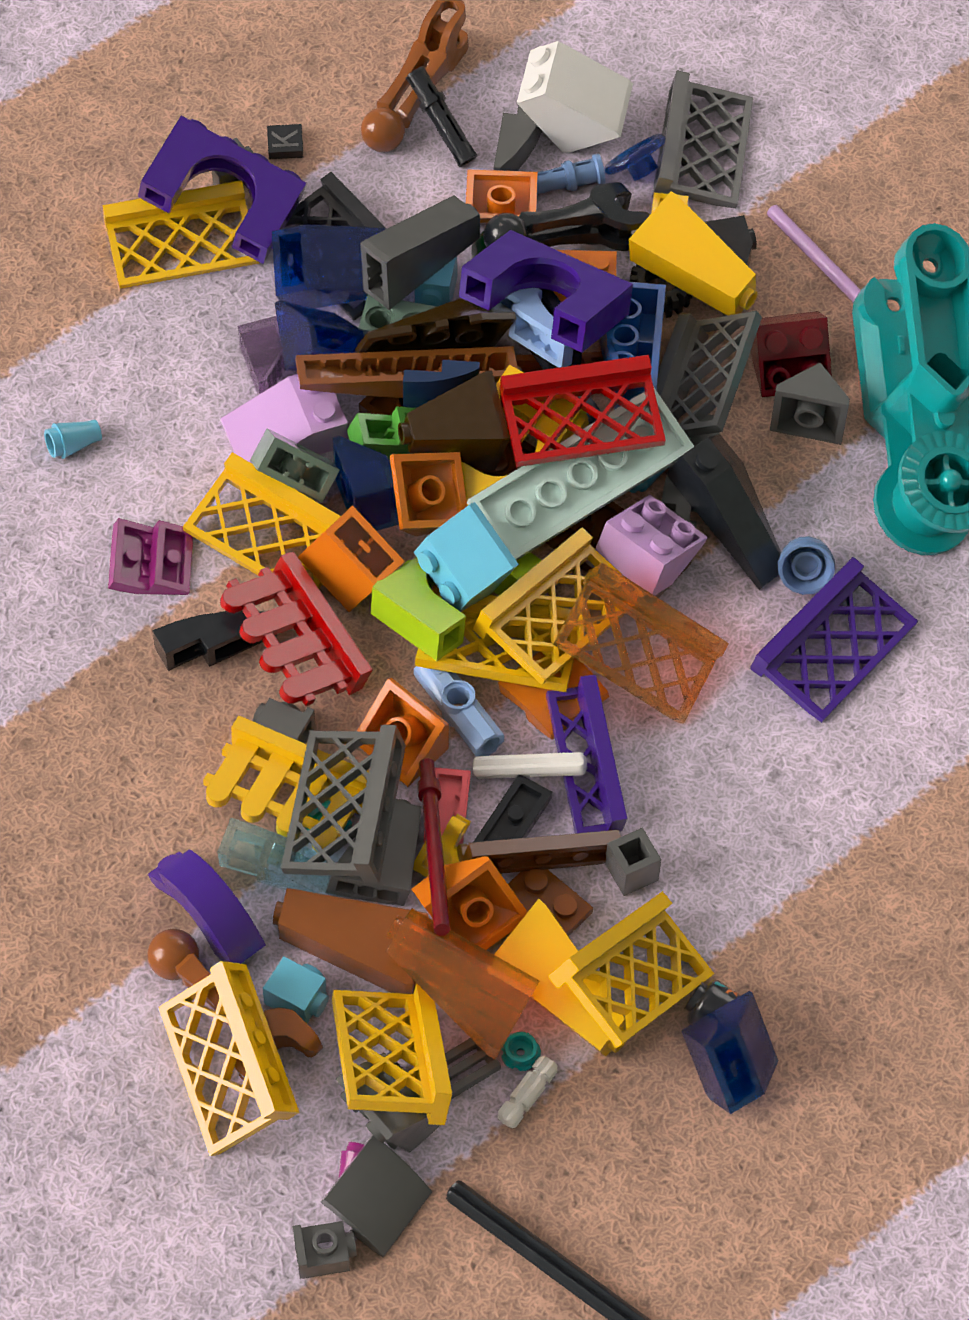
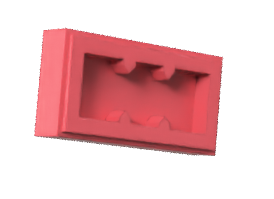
(454, 795)

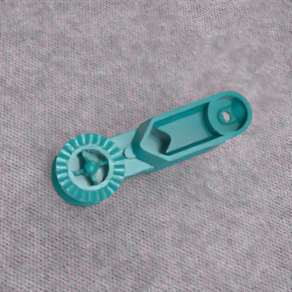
(918, 389)

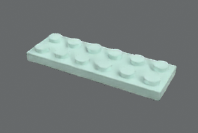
(553, 496)

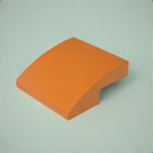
(534, 700)

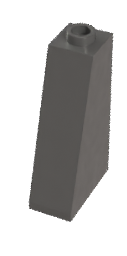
(416, 249)

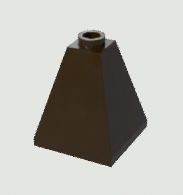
(462, 421)

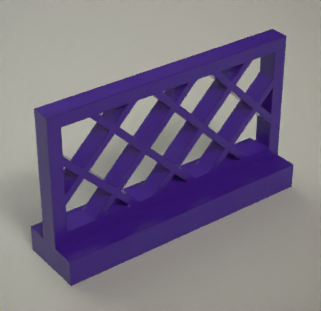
(810, 618)

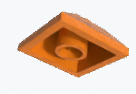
(478, 901)

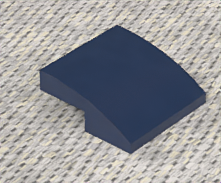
(424, 386)

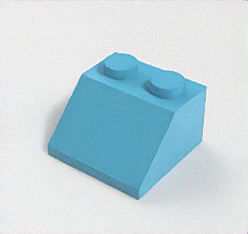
(465, 558)

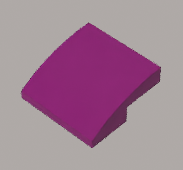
(150, 558)

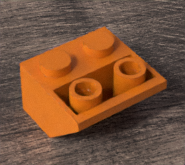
(350, 558)

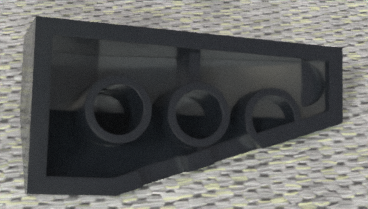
(725, 499)

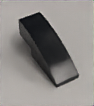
(205, 635)

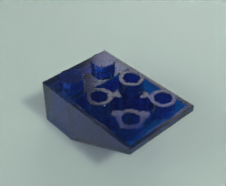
(319, 264)

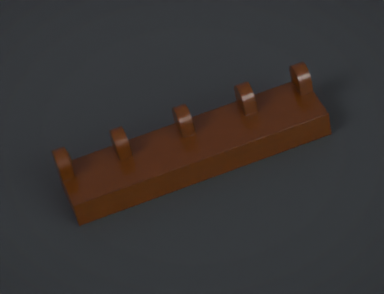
(542, 851)

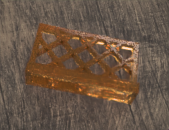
(651, 613)

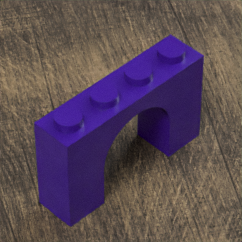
(196, 150)
(515, 262)

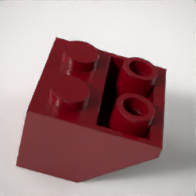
(788, 347)

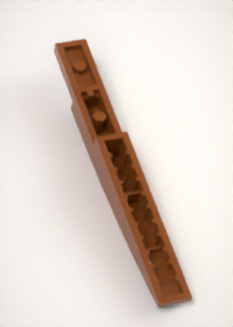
(383, 372)

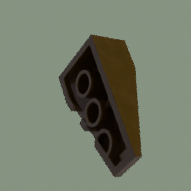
(443, 327)

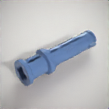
(572, 175)

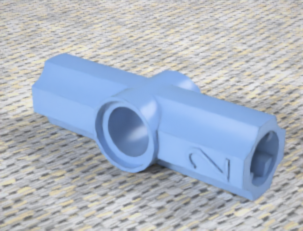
(468, 720)

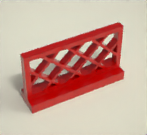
(569, 384)

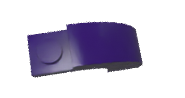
(210, 904)

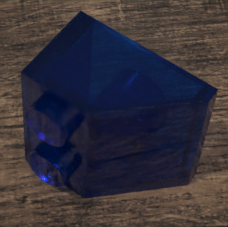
(365, 482)

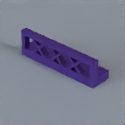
(600, 752)

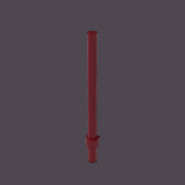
(429, 794)

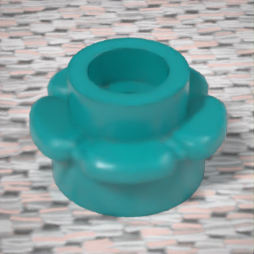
(524, 1042)

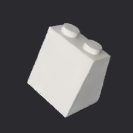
(573, 97)

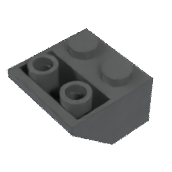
(395, 1128)

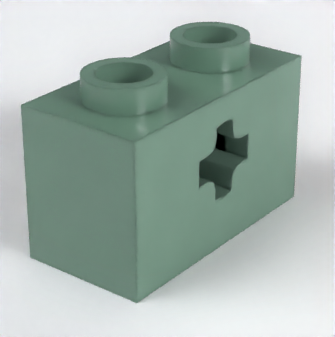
(294, 465)

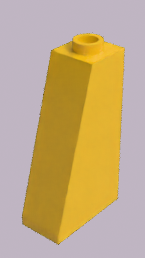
(692, 257)
(540, 947)

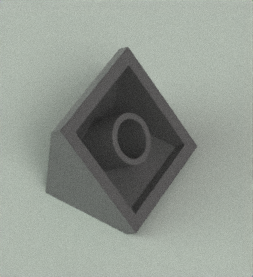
(811, 406)

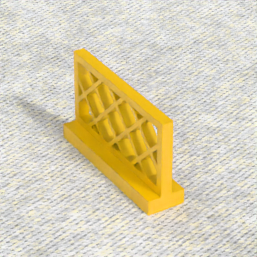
(191, 204)
(265, 490)
(531, 590)
(493, 666)
(621, 939)
(250, 1043)
(422, 1050)

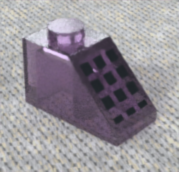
(262, 352)

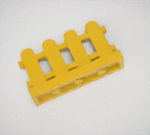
(279, 762)

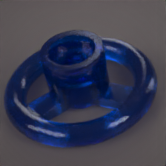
(637, 158)

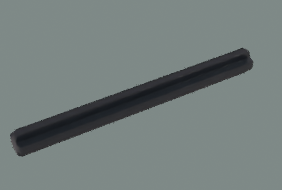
(541, 1254)

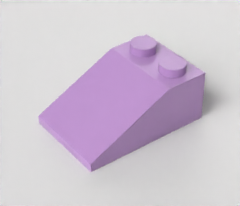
(297, 414)

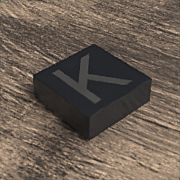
(285, 141)

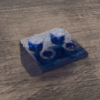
(313, 332)
(732, 1053)

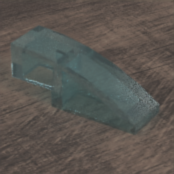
(260, 854)

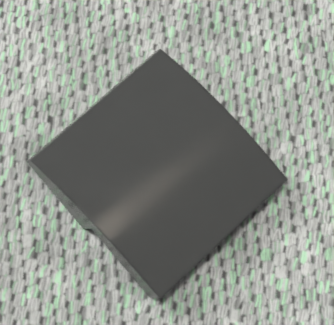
(377, 1196)

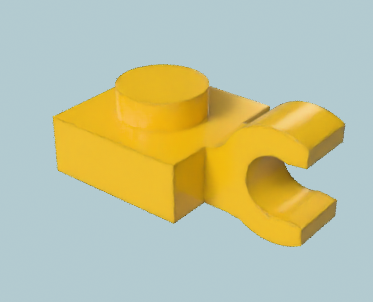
(450, 838)

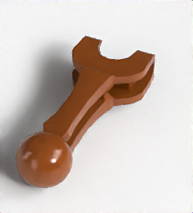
(438, 53)
(175, 956)

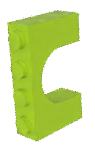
(421, 616)

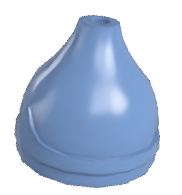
(806, 565)

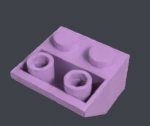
(650, 544)

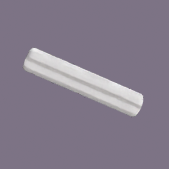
(529, 765)

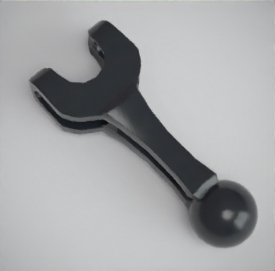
(588, 222)

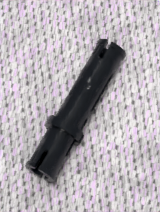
(434, 104)

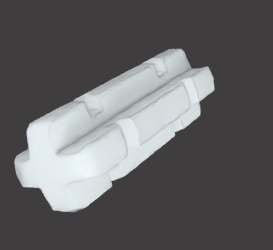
(527, 1091)

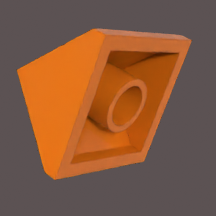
(501, 192)
(427, 490)
(420, 727)

